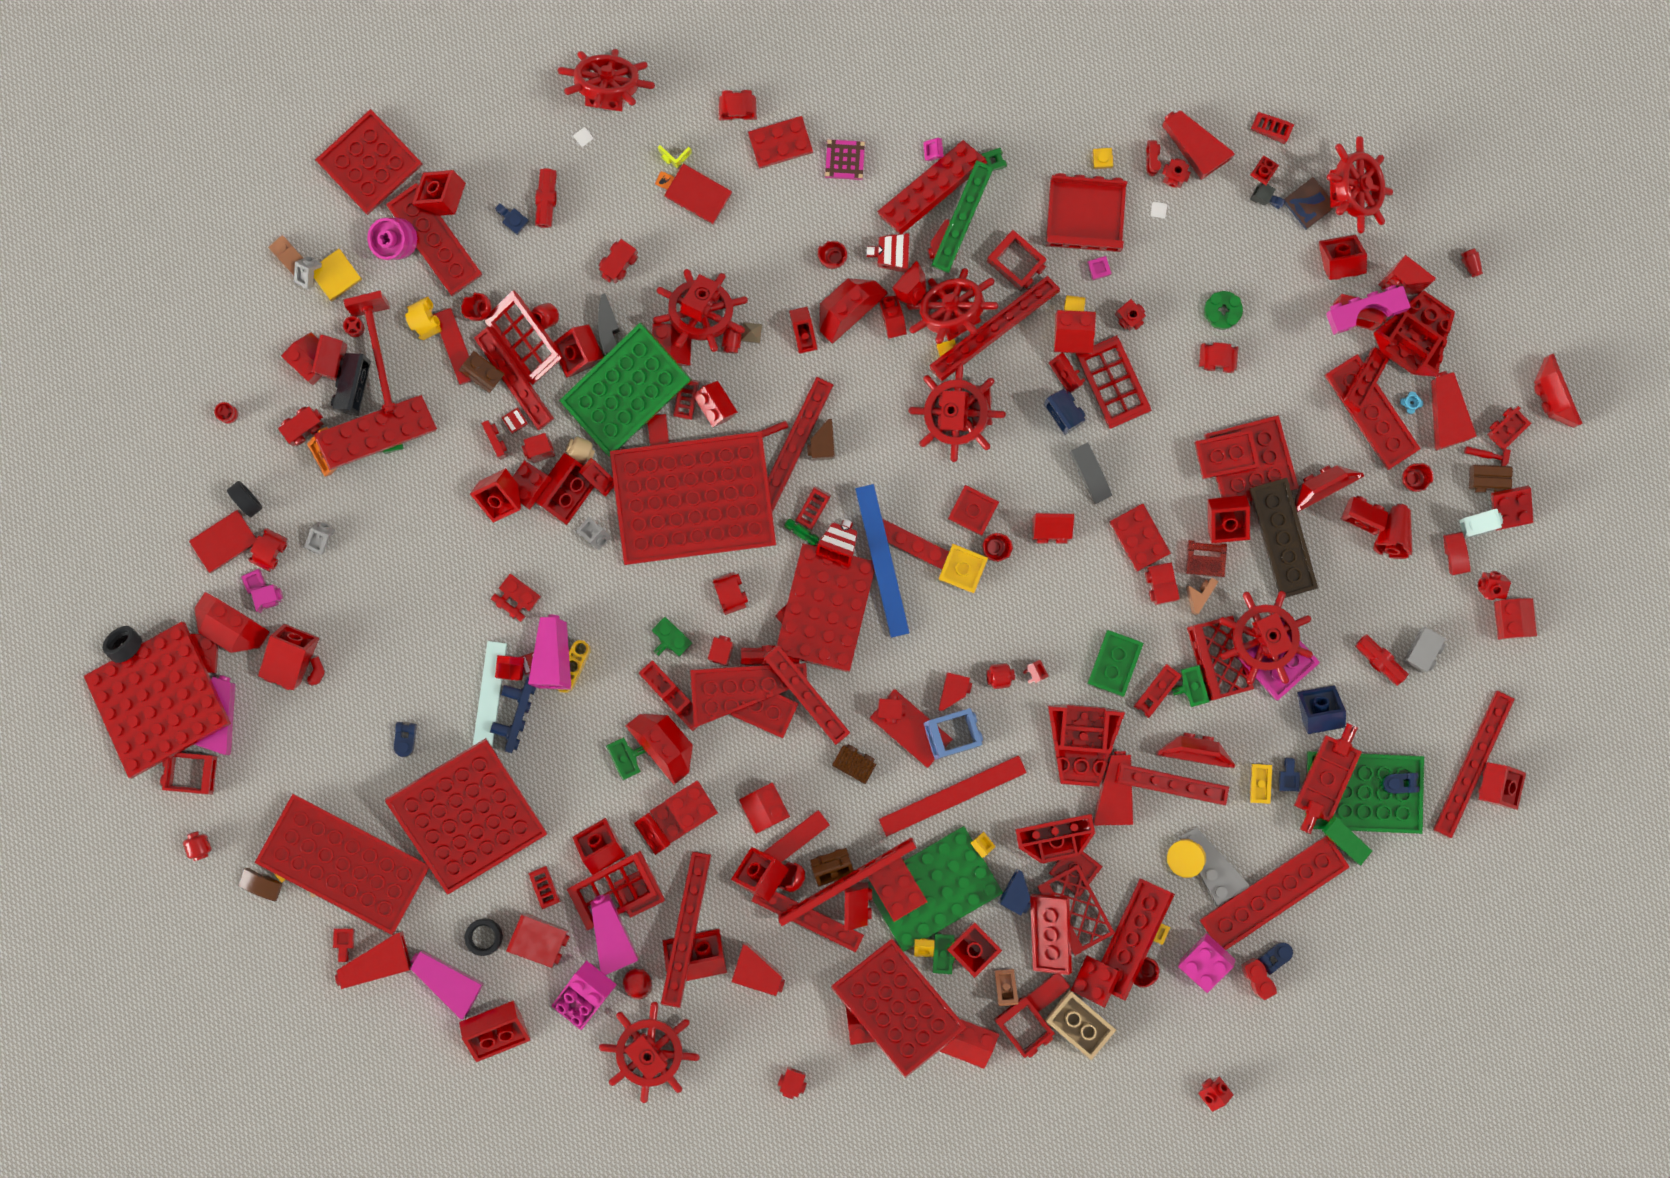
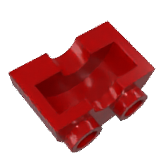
(737, 105)
(1219, 356)
(266, 549)
(729, 593)

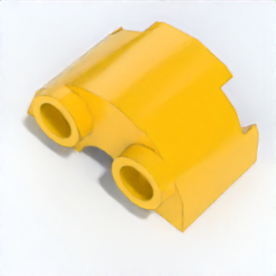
(421, 318)

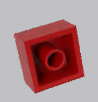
(1228, 519)

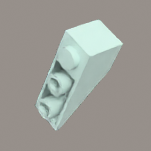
(1481, 523)

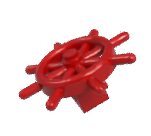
(606, 86)
(1351, 185)
(699, 306)
(955, 312)
(955, 412)
(1269, 635)
(647, 1054)

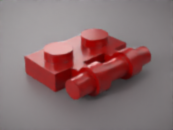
(520, 593)

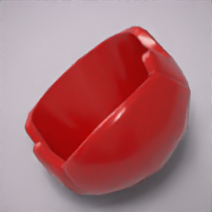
(832, 254)
(476, 307)
(1417, 477)
(997, 547)
(794, 877)
(1148, 973)
(637, 983)

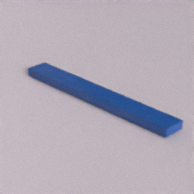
(882, 560)

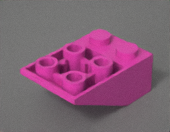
(583, 995)

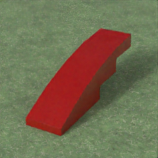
(669, 692)

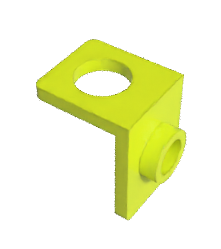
(669, 159)

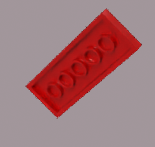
(930, 187)
(436, 243)
(1378, 417)
(375, 432)
(1136, 933)

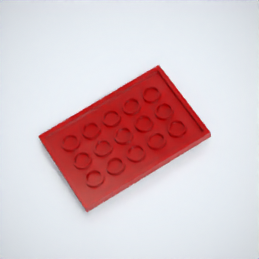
(825, 609)
(898, 1008)

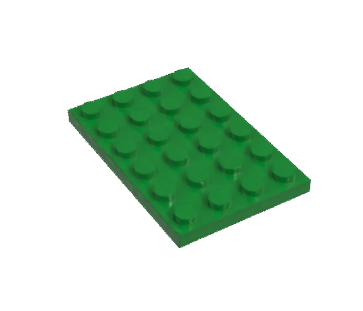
(625, 389)
(1368, 805)
(951, 880)

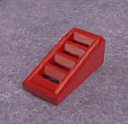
(1275, 121)
(678, 404)
(805, 522)
(556, 899)

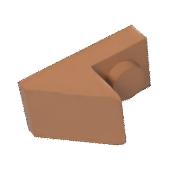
(285, 253)
(1198, 599)
(1006, 987)

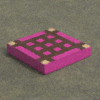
(845, 159)

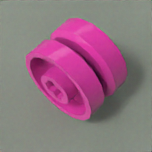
(392, 238)

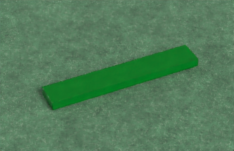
(962, 216)

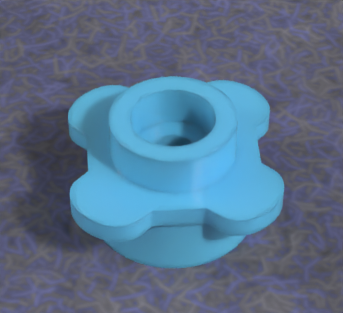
(1417, 402)

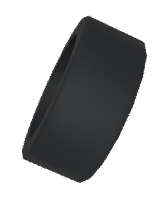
(244, 499)
(116, 638)
(469, 933)

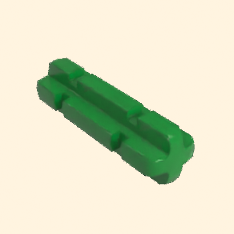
(801, 532)

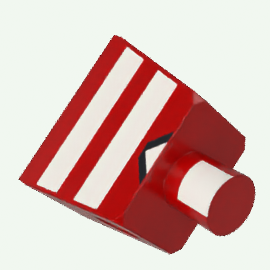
(891, 252)
(838, 543)

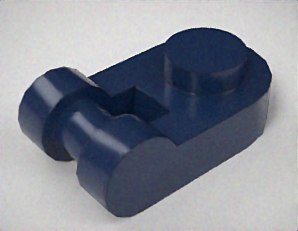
(404, 746)
(1394, 783)
(1282, 953)

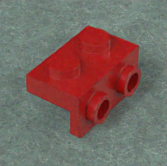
(1509, 428)

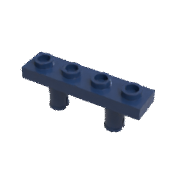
(511, 732)

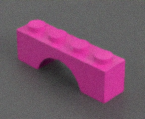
(1390, 302)

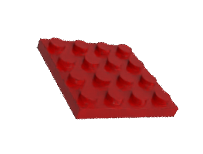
(369, 162)
(1272, 456)

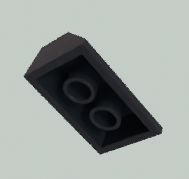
(351, 384)

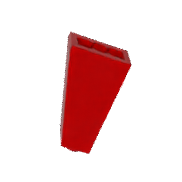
(1196, 144)
(1450, 413)
(1114, 799)
(379, 962)

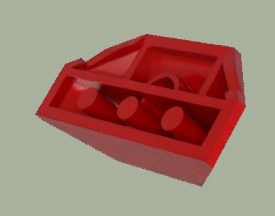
(848, 305)
(1555, 393)
(1324, 484)
(227, 626)
(663, 743)
(1196, 750)
(1056, 838)

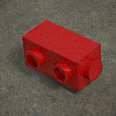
(615, 265)
(302, 425)

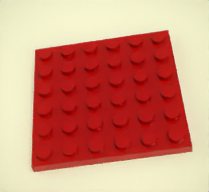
(157, 700)
(466, 816)

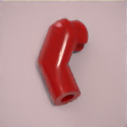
(317, 673)

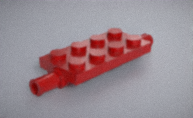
(1327, 778)

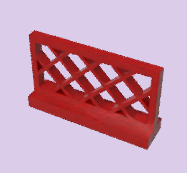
(1204, 659)
(1076, 947)

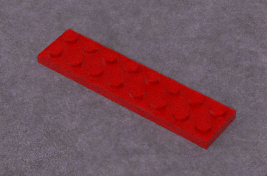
(1274, 893)

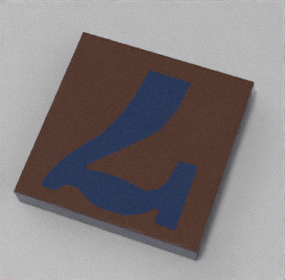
(1309, 203)

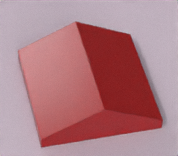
(329, 356)

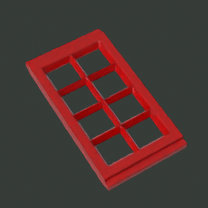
(544, 366)
(1128, 414)
(645, 874)

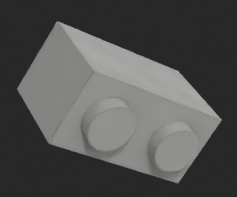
(1424, 650)

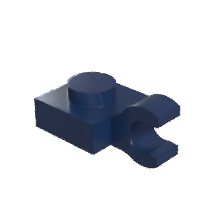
(513, 220)
(1289, 779)

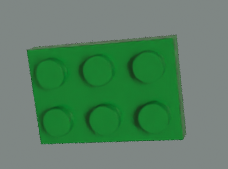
(1115, 663)

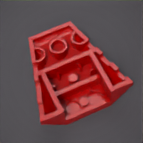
(1417, 336)
(1083, 741)

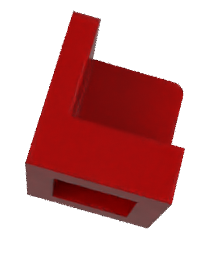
(509, 667)

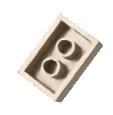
(1080, 1024)

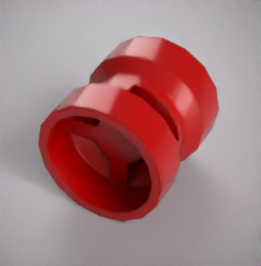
(222, 411)

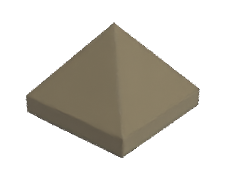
(752, 332)

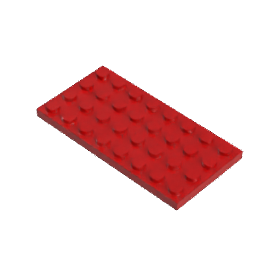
(342, 864)

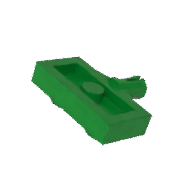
(670, 638)
(1193, 686)
(625, 758)
(942, 958)

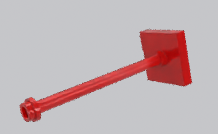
(366, 305)

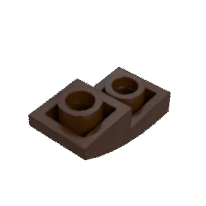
(260, 885)

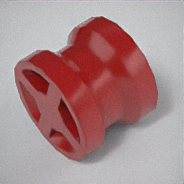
(353, 323)

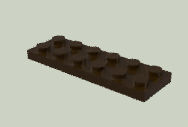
(1283, 537)

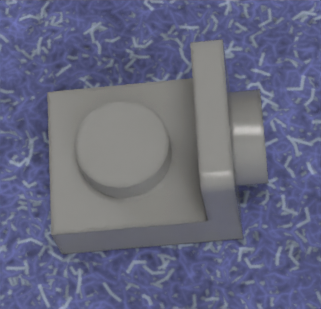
(305, 271)
(593, 533)
(319, 537)

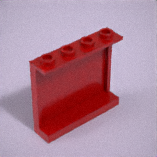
(1086, 213)

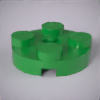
(1215, 317)

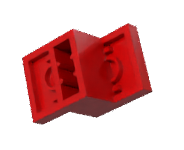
(684, 811)

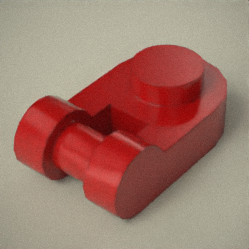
(1152, 152)

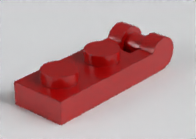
(1158, 690)

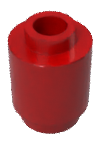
(731, 341)

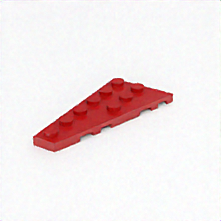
(727, 690)

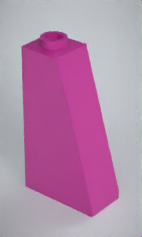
(551, 655)
(222, 739)
(612, 939)
(447, 982)

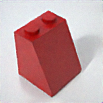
(287, 656)
(538, 940)
(757, 972)

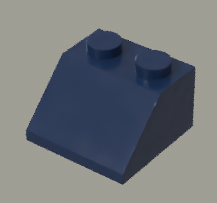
(1064, 411)
(1322, 709)
(1016, 894)

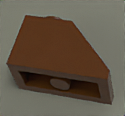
(822, 443)

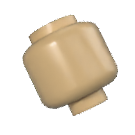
(580, 449)

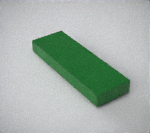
(1347, 840)

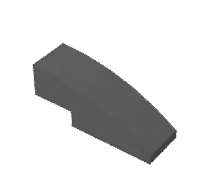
(607, 325)
(1091, 473)

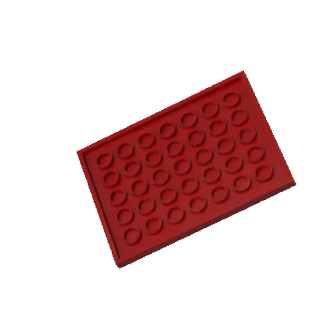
(693, 498)

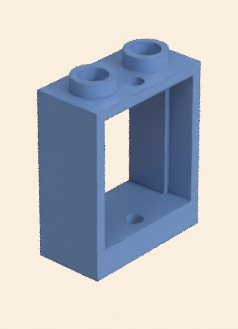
(935, 739)

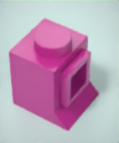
(266, 597)

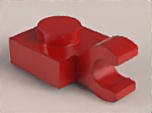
(343, 940)

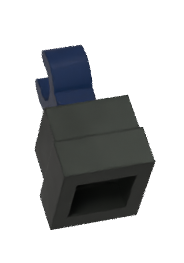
(1264, 195)

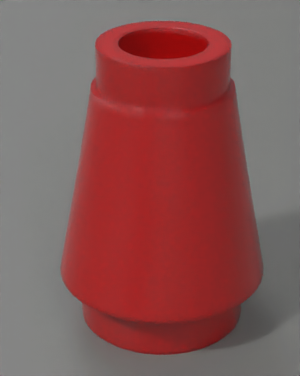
(1472, 262)

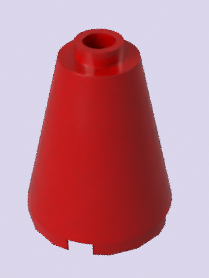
(1397, 536)

